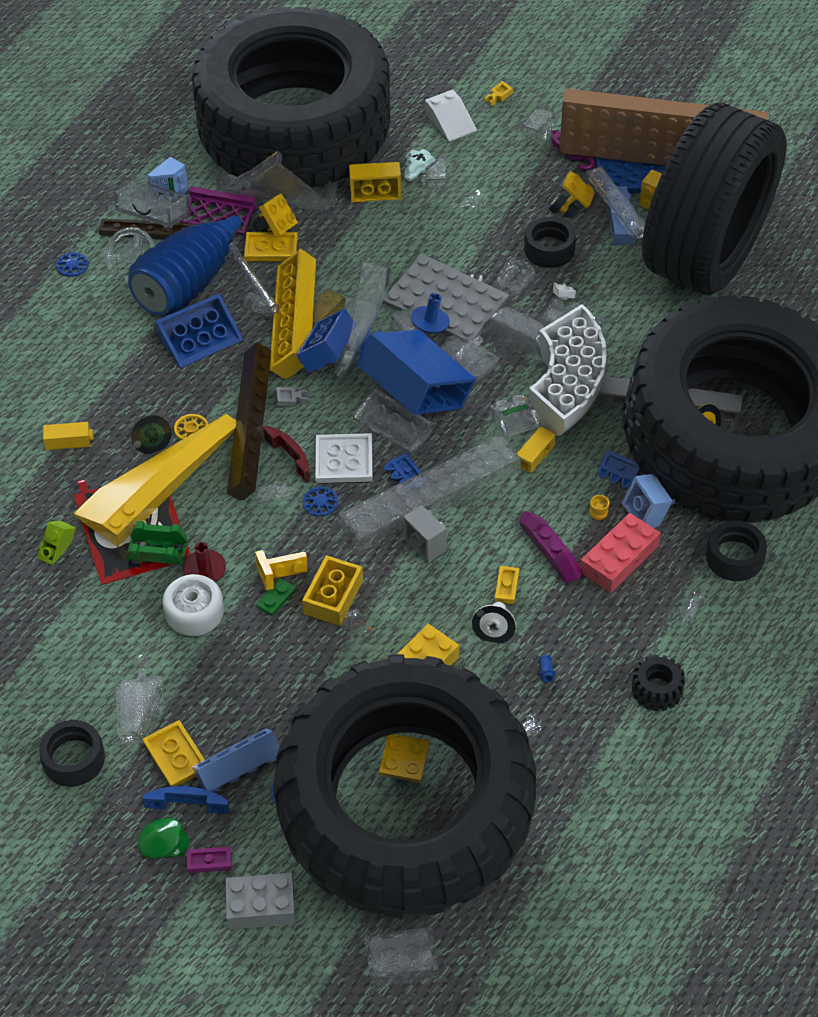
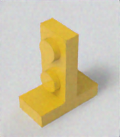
(279, 567)

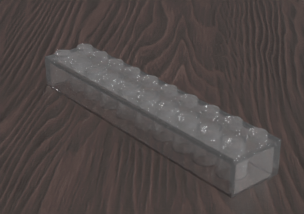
(433, 489)

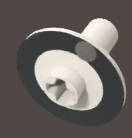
(494, 623)

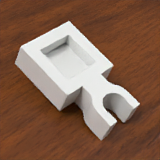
(563, 292)

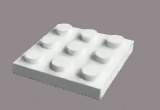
(344, 458)

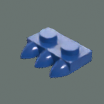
(618, 467)
(403, 468)

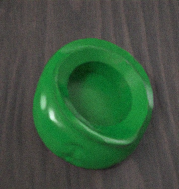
(163, 839)

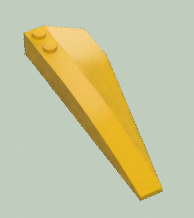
(140, 491)

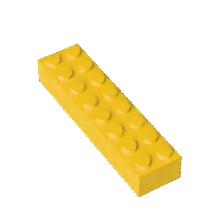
(295, 316)

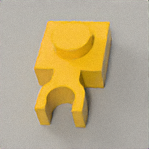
(499, 92)

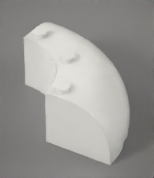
(576, 371)

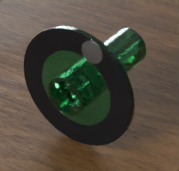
(151, 434)

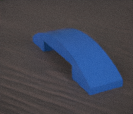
(183, 794)

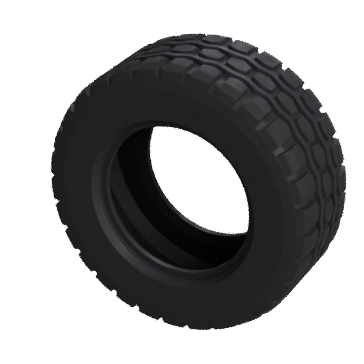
(292, 51)
(691, 454)

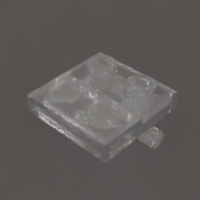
(476, 358)

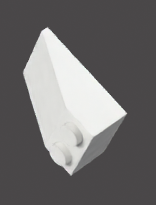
(449, 115)

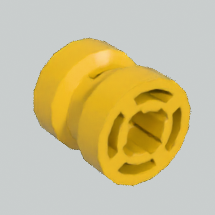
(599, 507)

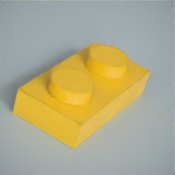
(507, 585)

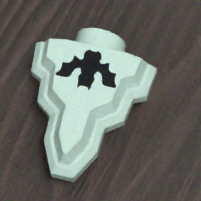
(416, 163)

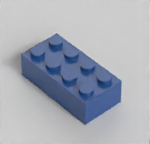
(326, 341)

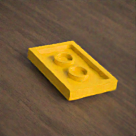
(267, 247)
(174, 753)

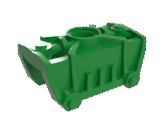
(159, 543)

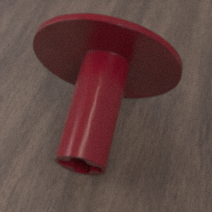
(205, 563)

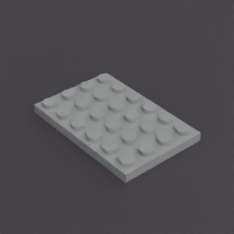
(463, 297)

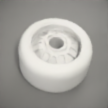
(193, 605)

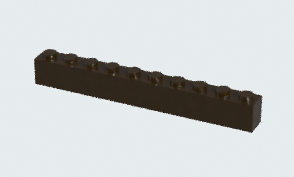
(249, 422)

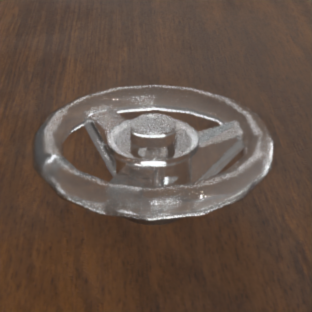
(129, 252)

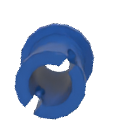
(547, 673)

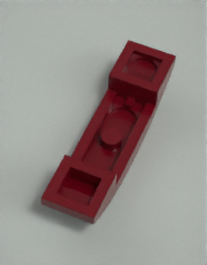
(278, 438)

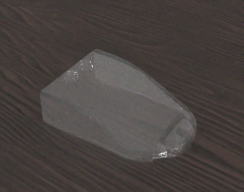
(363, 311)

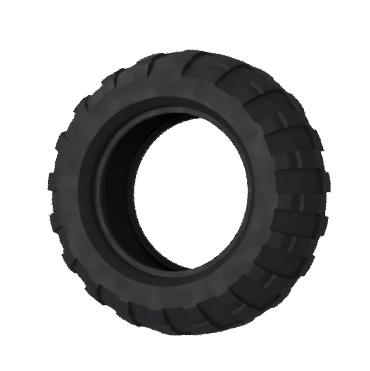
(390, 700)

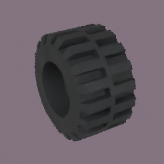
(654, 695)

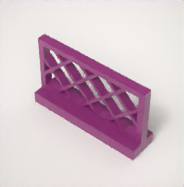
(221, 200)

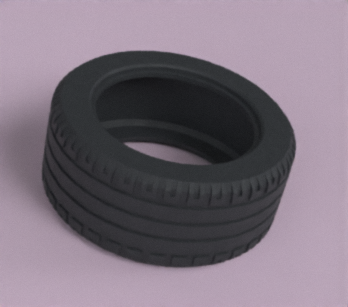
(713, 197)

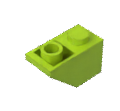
(55, 541)

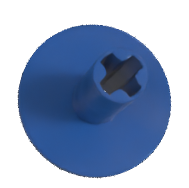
(430, 317)

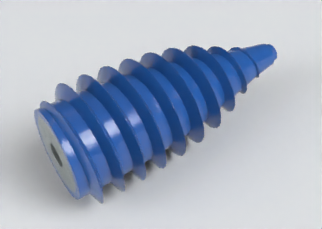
(181, 266)

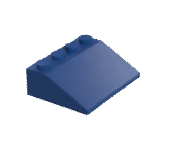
(198, 331)

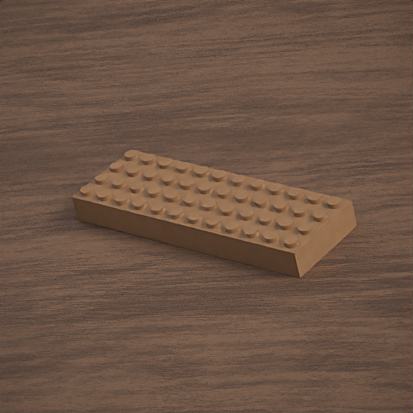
(625, 126)

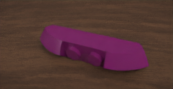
(551, 546)

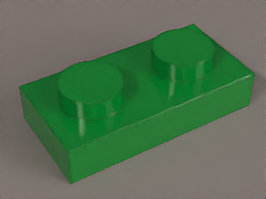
(276, 597)

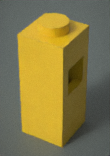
(67, 435)
(536, 449)

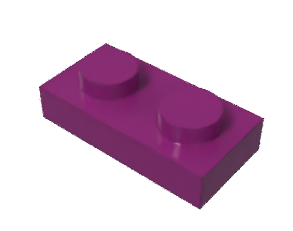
(209, 860)

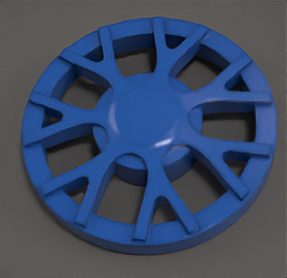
(72, 264)
(320, 501)

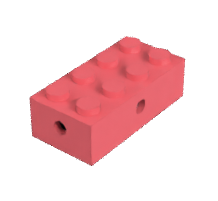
(620, 552)

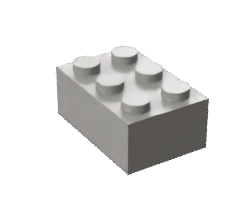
(260, 901)

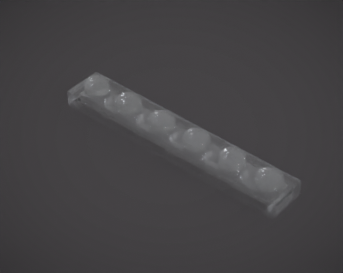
(617, 202)

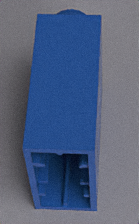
(415, 371)

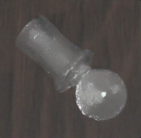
(693, 606)

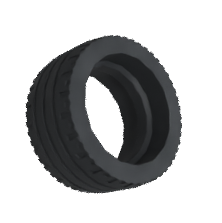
(549, 256)
(736, 569)
(75, 774)

